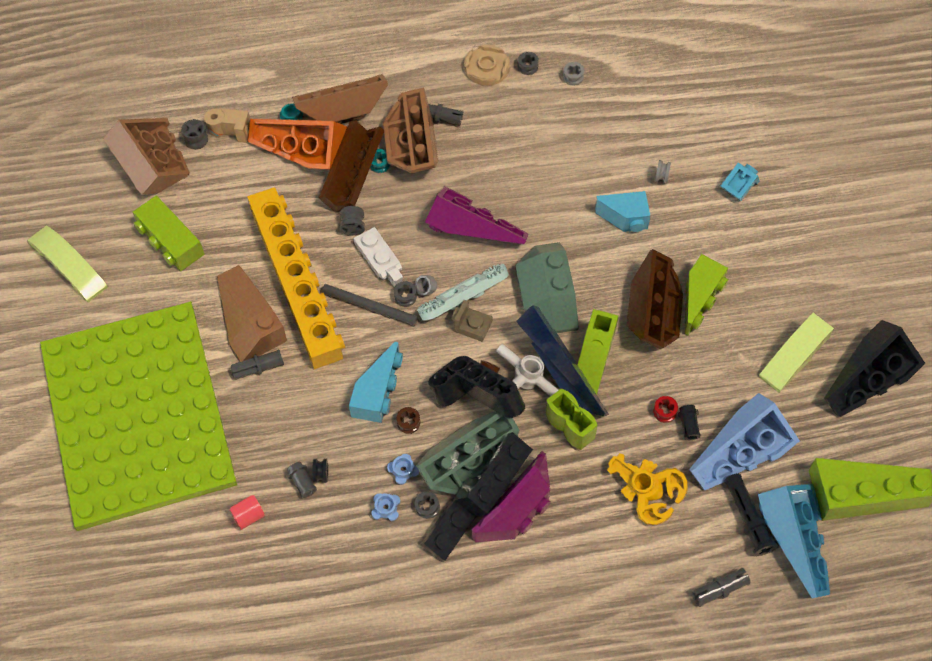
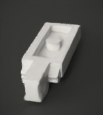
(379, 256)

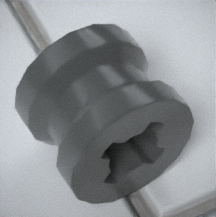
(196, 128)
(352, 220)

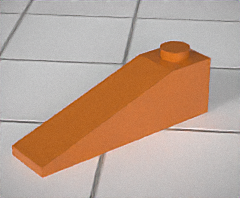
(300, 141)

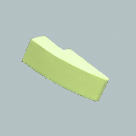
(796, 352)

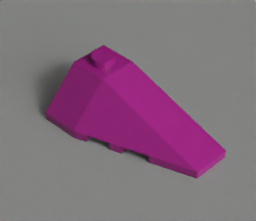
(456, 215)

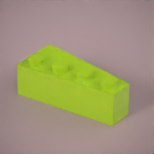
(868, 488)

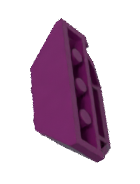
(517, 505)

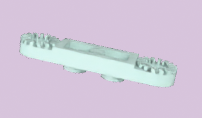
(470, 288)

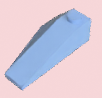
(749, 438)

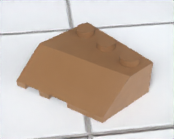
(147, 153)

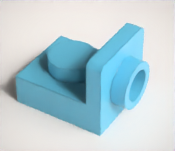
(740, 181)

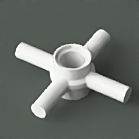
(527, 371)

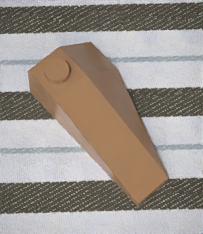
(248, 316)

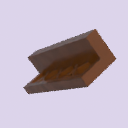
(348, 164)

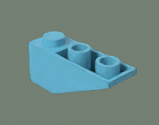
(372, 389)

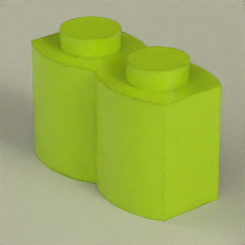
(567, 416)

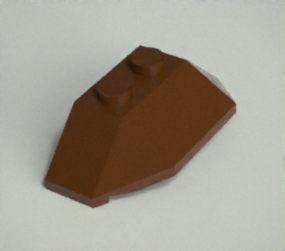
(655, 301)

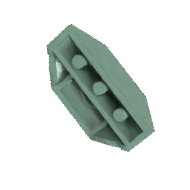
(548, 284)
(465, 452)

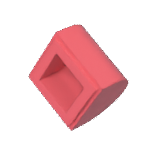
(247, 512)

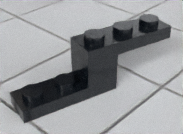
(476, 497)

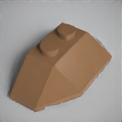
(342, 101)
(411, 133)

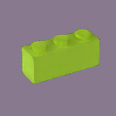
(167, 233)

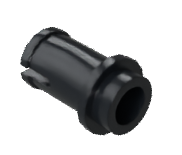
(689, 421)

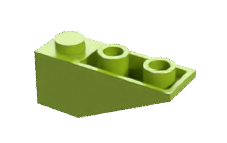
(701, 286)
(597, 346)

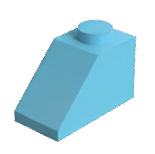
(625, 210)

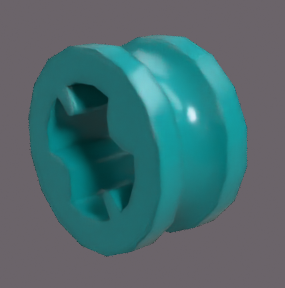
(380, 167)

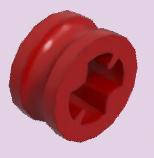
(672, 406)

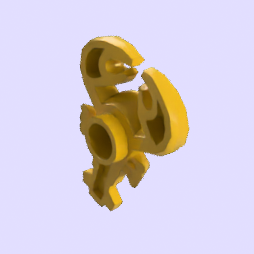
(649, 487)

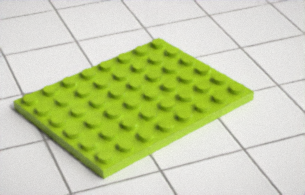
(136, 416)

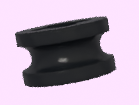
(320, 470)

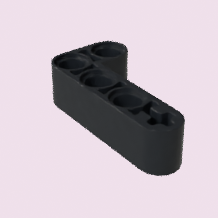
(472, 378)

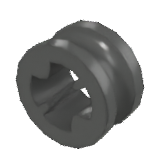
(528, 57)
(399, 290)
(433, 509)

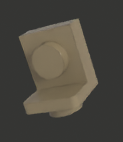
(471, 322)

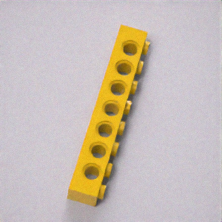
(320, 350)

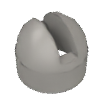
(423, 282)

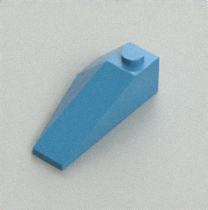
(793, 519)

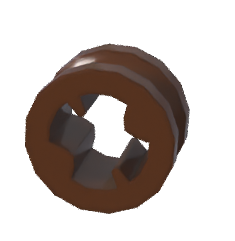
(406, 427)

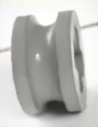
(574, 79)
(662, 171)

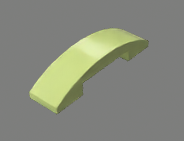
(68, 263)

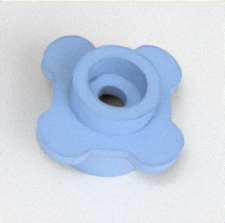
(399, 462)
(380, 501)

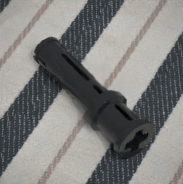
(754, 525)

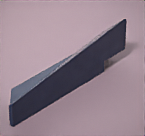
(559, 360)

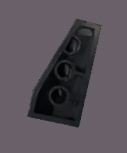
(877, 364)

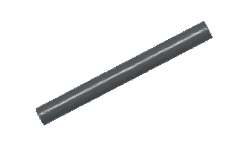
(370, 304)

